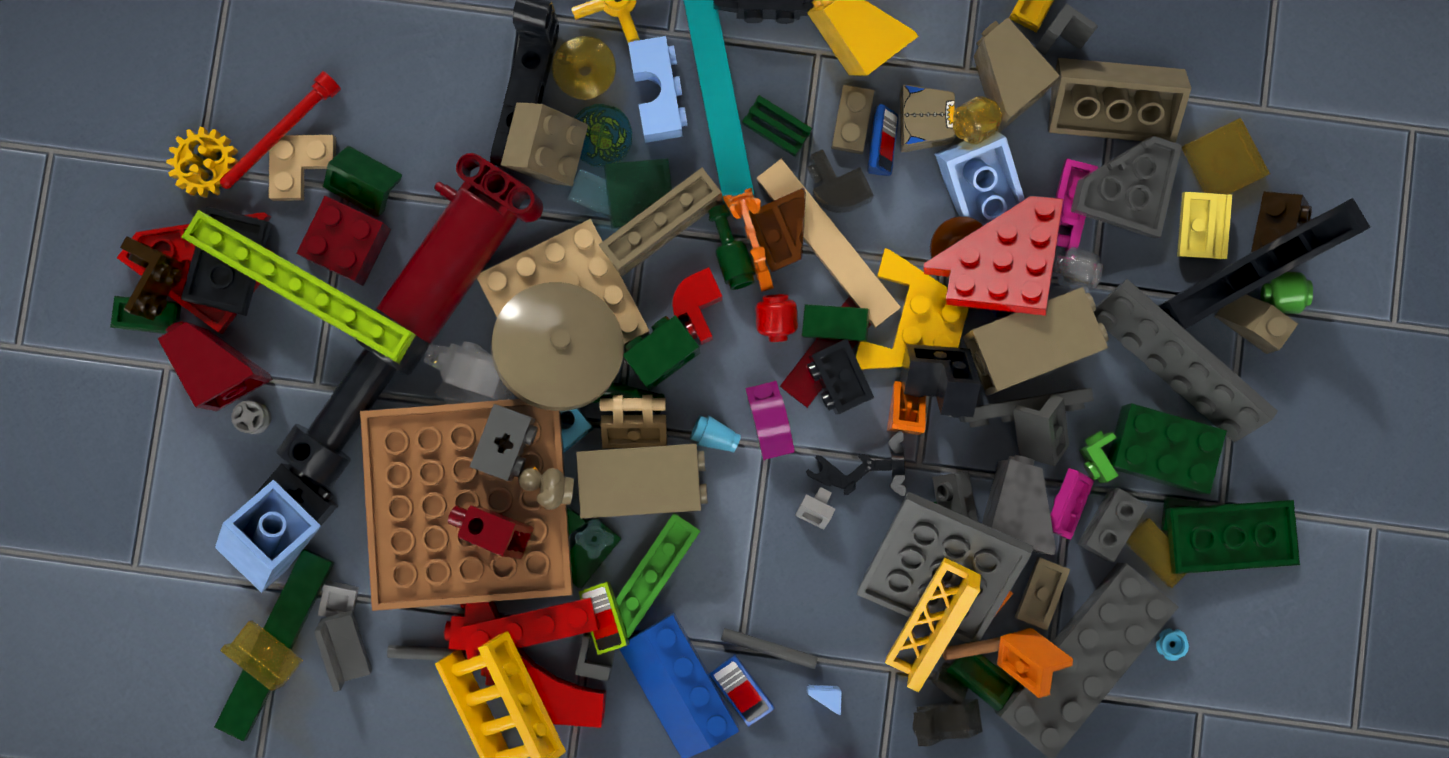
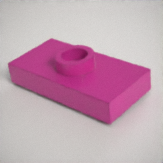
(1070, 503)

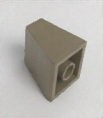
(1011, 70)

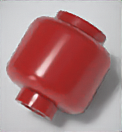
(776, 317)

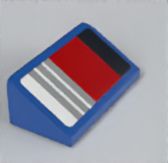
(883, 141)
(742, 690)

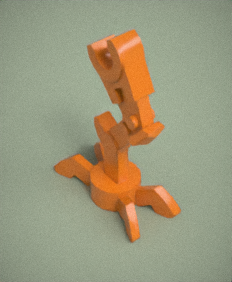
(740, 207)

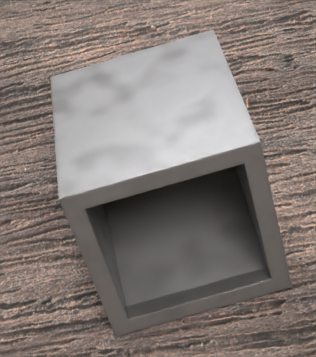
(1020, 504)

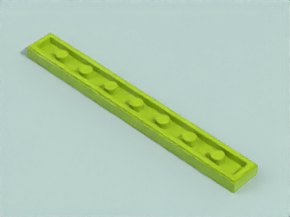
(299, 286)

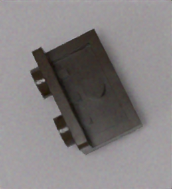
(1279, 215)

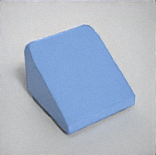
(827, 695)

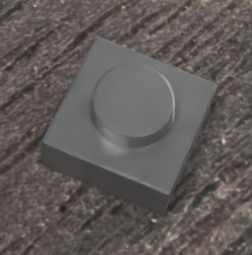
(337, 598)

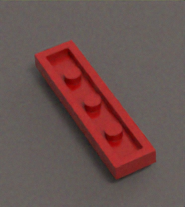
(534, 626)

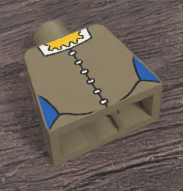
(925, 118)

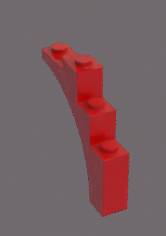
(562, 699)

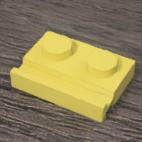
(1204, 225)

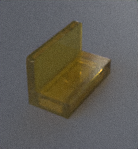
(262, 656)

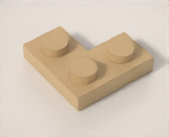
(291, 157)

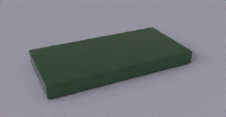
(1232, 536)

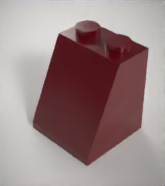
(210, 367)

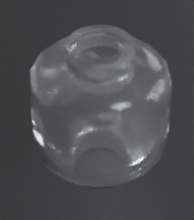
(1078, 269)

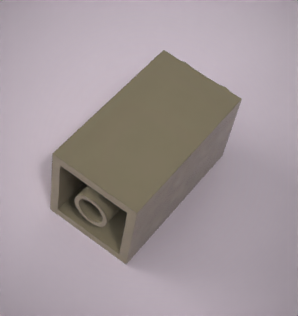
(1032, 344)
(641, 480)

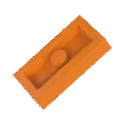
(1031, 660)

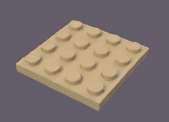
(571, 259)

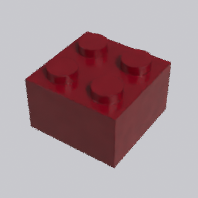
(343, 240)

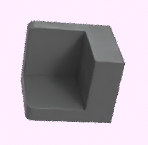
(592, 664)

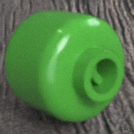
(1288, 292)

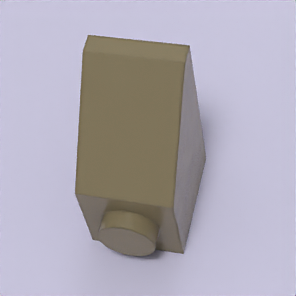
(1257, 322)

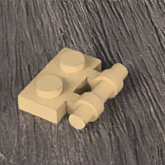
(633, 430)

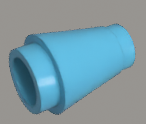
(713, 434)

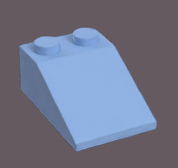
(981, 178)

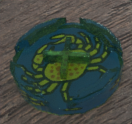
(607, 135)

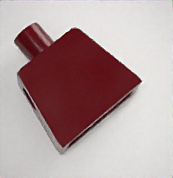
(491, 530)

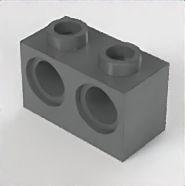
(1112, 524)

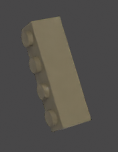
(1118, 100)

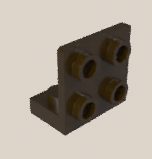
(158, 279)

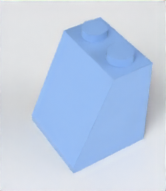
(266, 535)

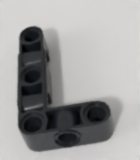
(538, 39)

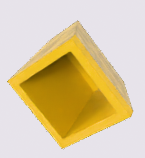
(859, 33)

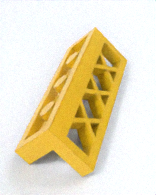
(944, 629)

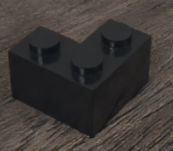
(942, 373)

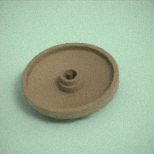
(557, 346)

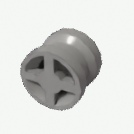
(243, 418)

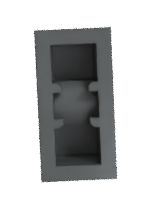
(499, 426)

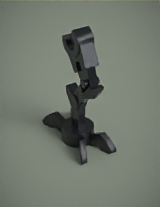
(834, 477)

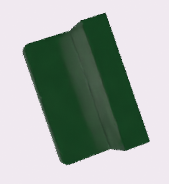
(361, 180)

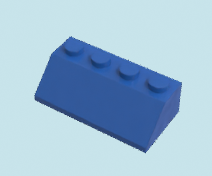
(679, 687)

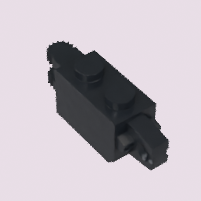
(756, 10)

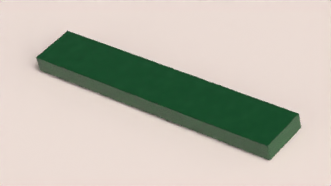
(284, 625)

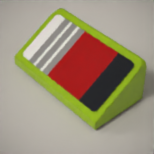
(611, 628)

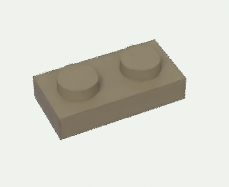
(852, 119)
(1042, 593)

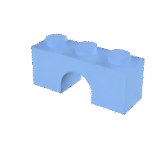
(653, 61)

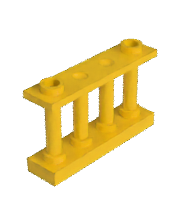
(517, 692)

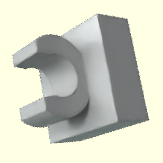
(816, 509)

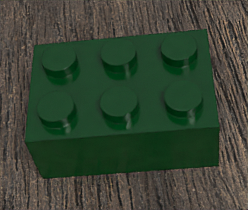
(1166, 448)

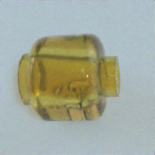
(977, 120)

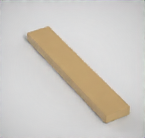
(833, 247)

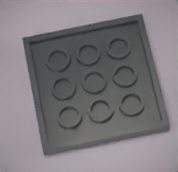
(916, 547)

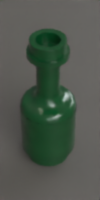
(732, 254)

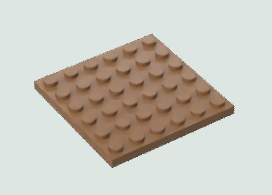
(413, 479)

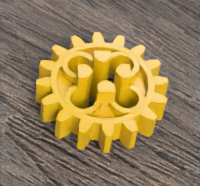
(184, 155)

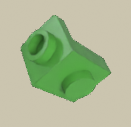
(1097, 463)

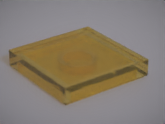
(1225, 159)

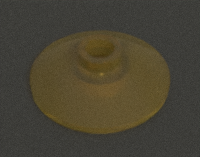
(579, 53)

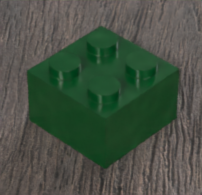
(661, 351)

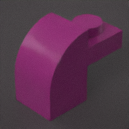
(770, 420)

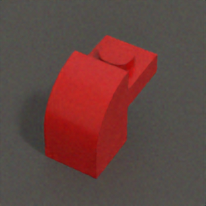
(691, 297)

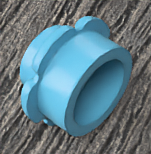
(1181, 644)

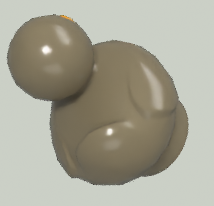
(554, 487)

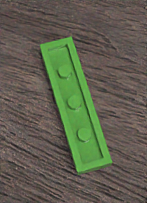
(654, 571)

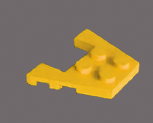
(923, 317)

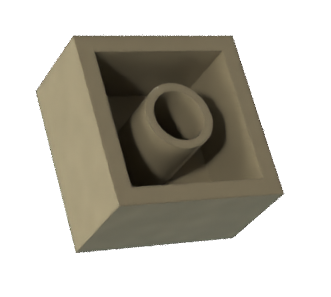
(544, 144)

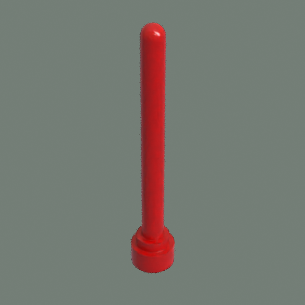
(322, 89)

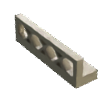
(661, 222)

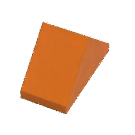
(906, 412)

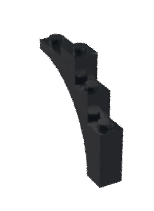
(1266, 263)

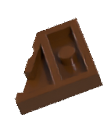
(781, 229)

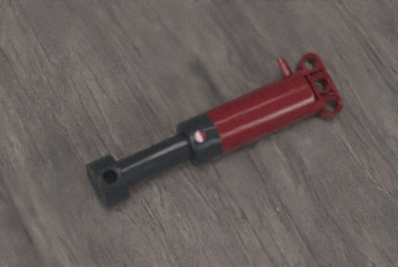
(420, 302)

